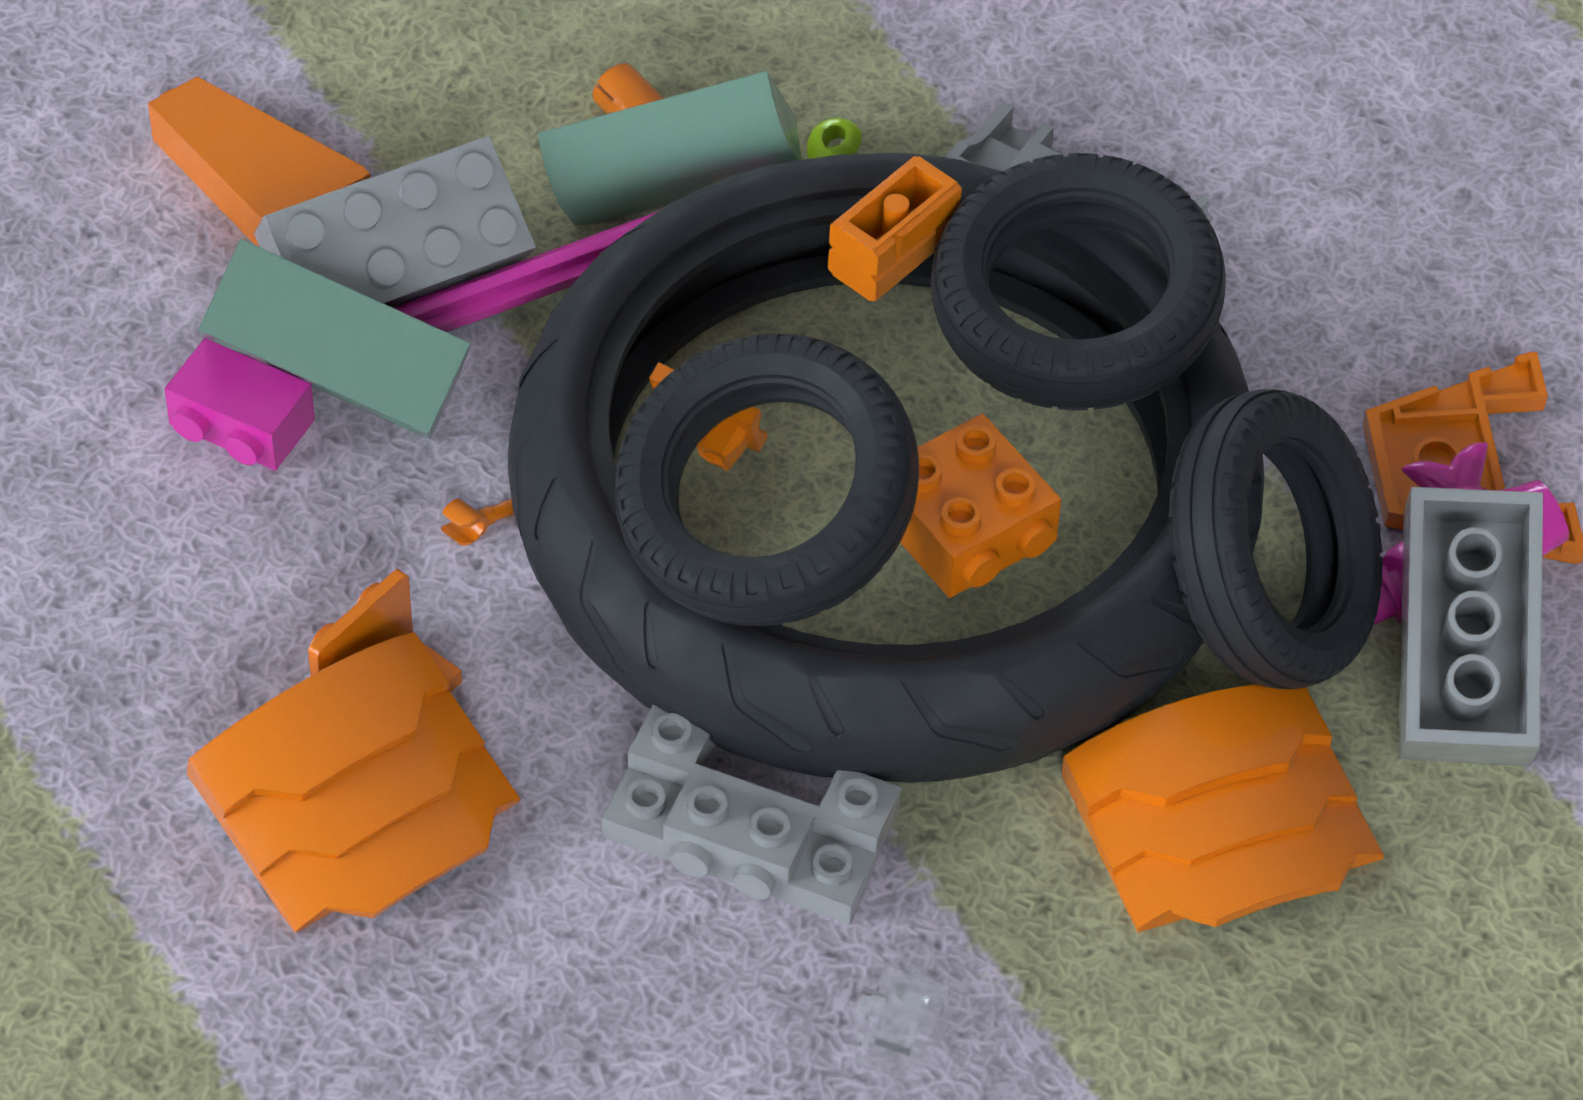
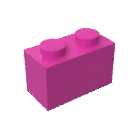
(239, 405)

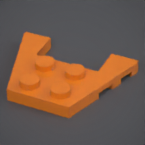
(1443, 422)

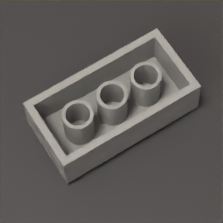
(408, 227)
(1471, 626)

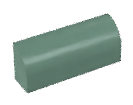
(667, 148)
(335, 339)

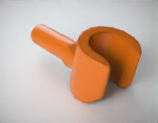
(468, 523)

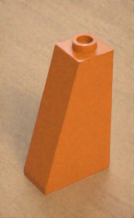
(244, 155)

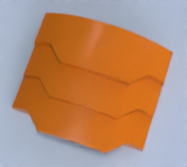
(354, 785)
(1219, 806)

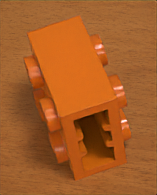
(977, 507)

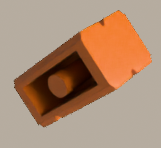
(892, 228)

